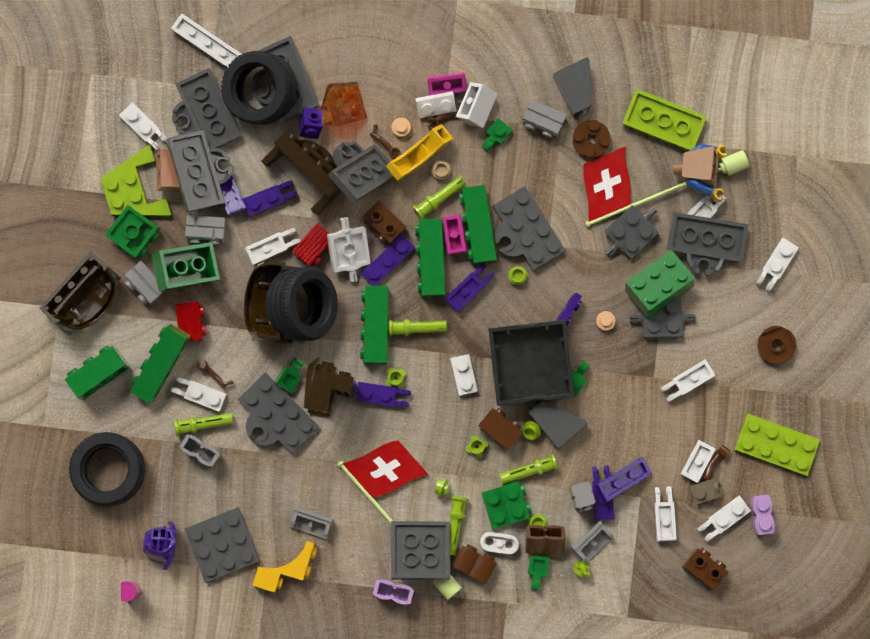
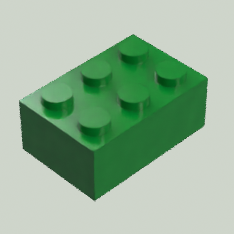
(185, 266)
(659, 284)
(96, 372)

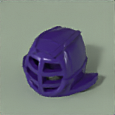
(160, 544)

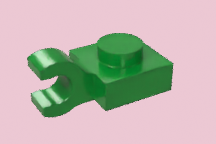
(497, 133)
(289, 377)
(577, 377)
(538, 568)

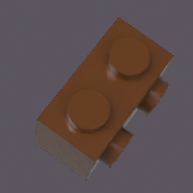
(384, 223)
(500, 428)
(705, 569)

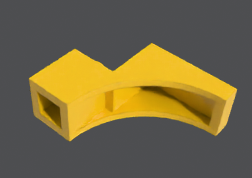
(418, 154)
(271, 579)

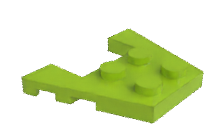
(124, 187)

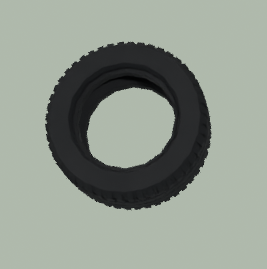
(233, 87)
(282, 303)
(80, 460)

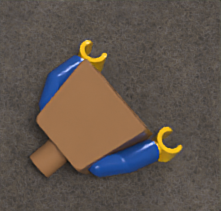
(701, 168)

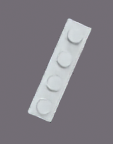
(204, 40)

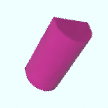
(447, 83)
(454, 235)
(130, 591)

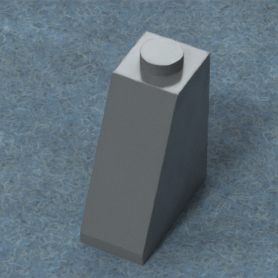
(575, 86)
(555, 422)

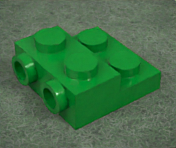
(133, 232)
(506, 505)

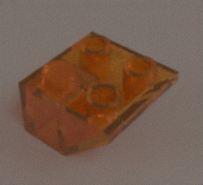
(342, 104)

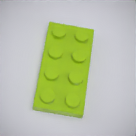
(664, 120)
(777, 444)

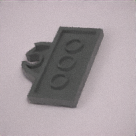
(305, 93)
(205, 110)
(198, 170)
(359, 170)
(526, 230)
(706, 240)
(276, 415)

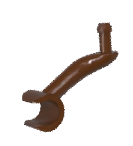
(442, 117)
(381, 140)
(214, 375)
(722, 452)

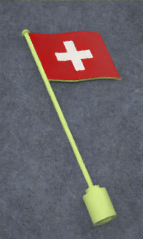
(609, 183)
(384, 472)

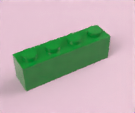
(479, 225)
(431, 258)
(376, 324)
(160, 363)

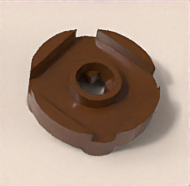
(592, 128)
(781, 335)

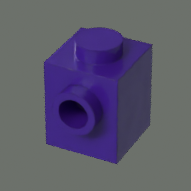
(310, 123)

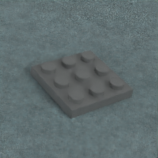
(221, 545)
(420, 550)

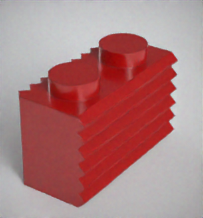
(312, 246)
(190, 320)

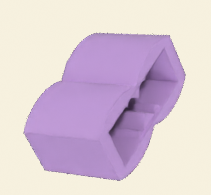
(761, 509)
(388, 590)

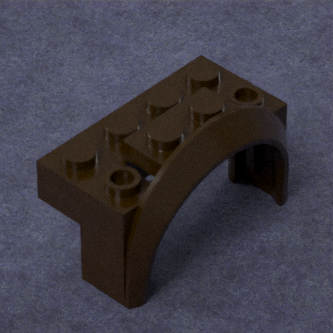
(300, 153)
(255, 303)
(93, 306)
(323, 384)

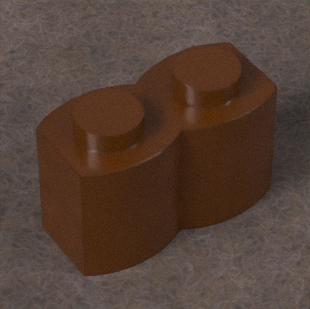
(545, 540)
(474, 564)

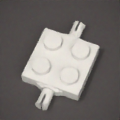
(348, 249)

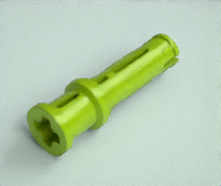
(431, 202)
(406, 327)
(193, 424)
(538, 467)
(456, 516)

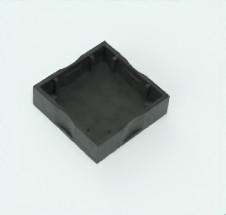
(531, 362)

